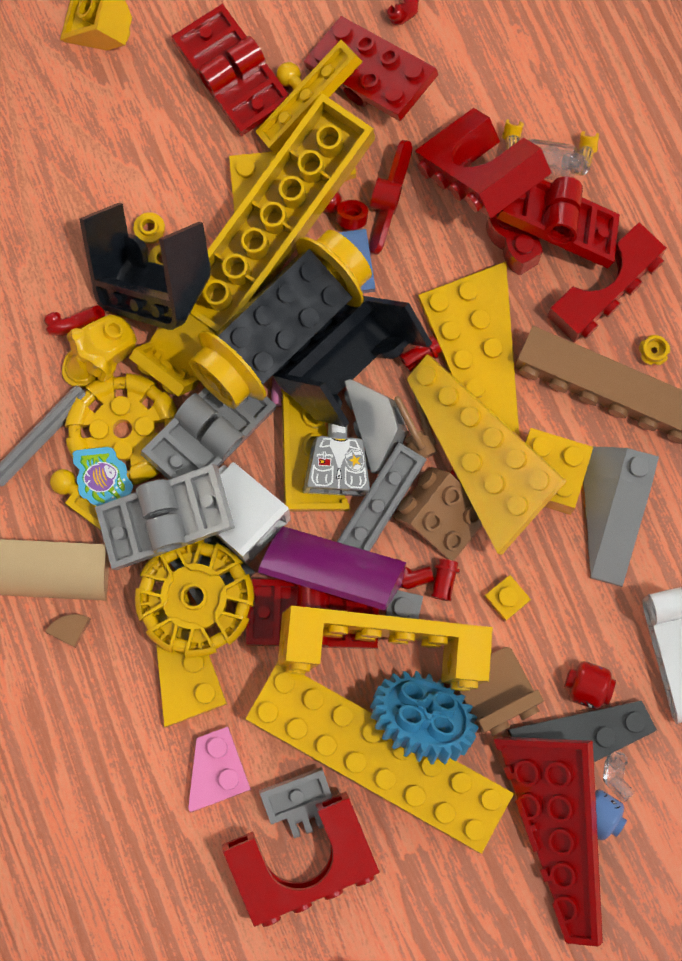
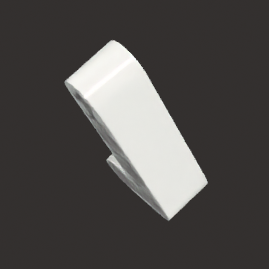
(664, 623)

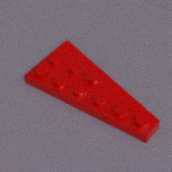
(559, 814)

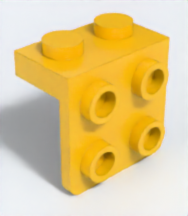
(169, 356)

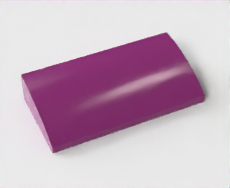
(333, 568)

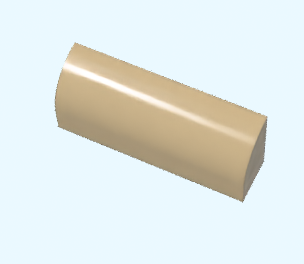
(53, 569)

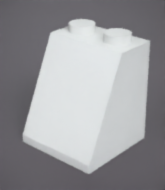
(254, 513)

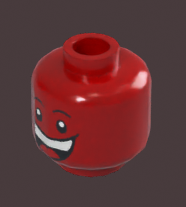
(590, 685)

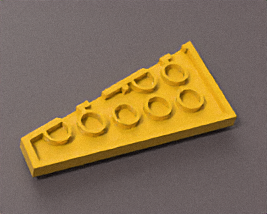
(475, 337)
(494, 465)

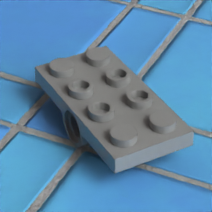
(204, 433)
(164, 516)

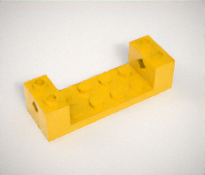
(464, 653)

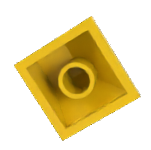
(97, 23)

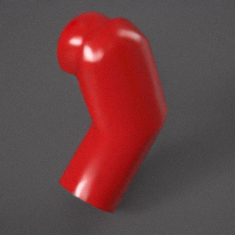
(403, 12)
(417, 577)

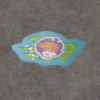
(101, 475)

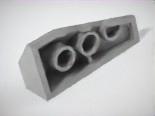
(615, 501)

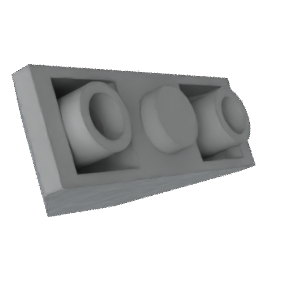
(376, 423)

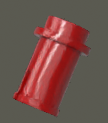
(416, 354)
(444, 579)

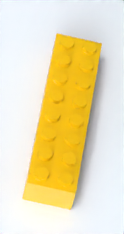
(281, 208)
(346, 741)

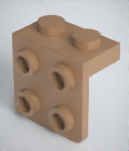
(440, 512)
(504, 695)

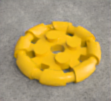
(120, 410)
(197, 617)

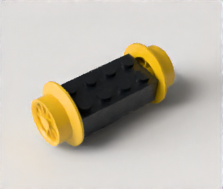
(281, 318)

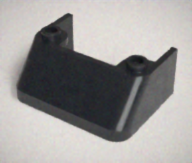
(141, 289)
(344, 349)

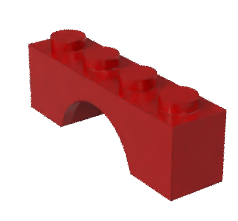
(580, 309)

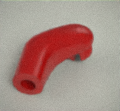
(61, 327)

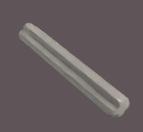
(38, 435)

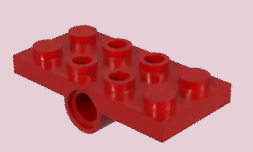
(231, 68)
(385, 78)
(566, 219)
(276, 596)

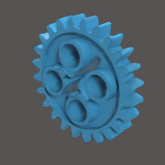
(424, 717)

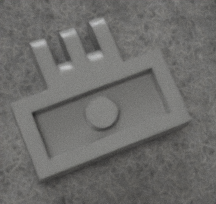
(296, 800)

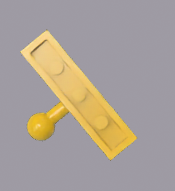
(322, 79)

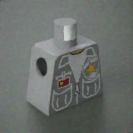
(337, 465)

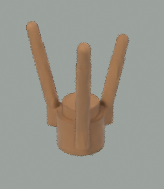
(417, 441)

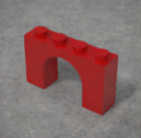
(489, 185)
(270, 896)

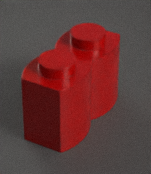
(520, 248)

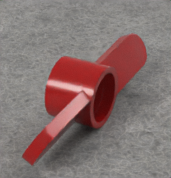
(387, 195)

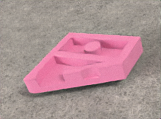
(216, 770)

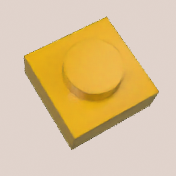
(507, 598)

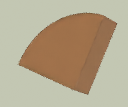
(69, 628)

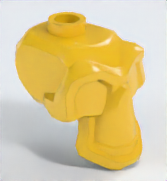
(97, 350)

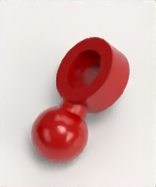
(349, 213)

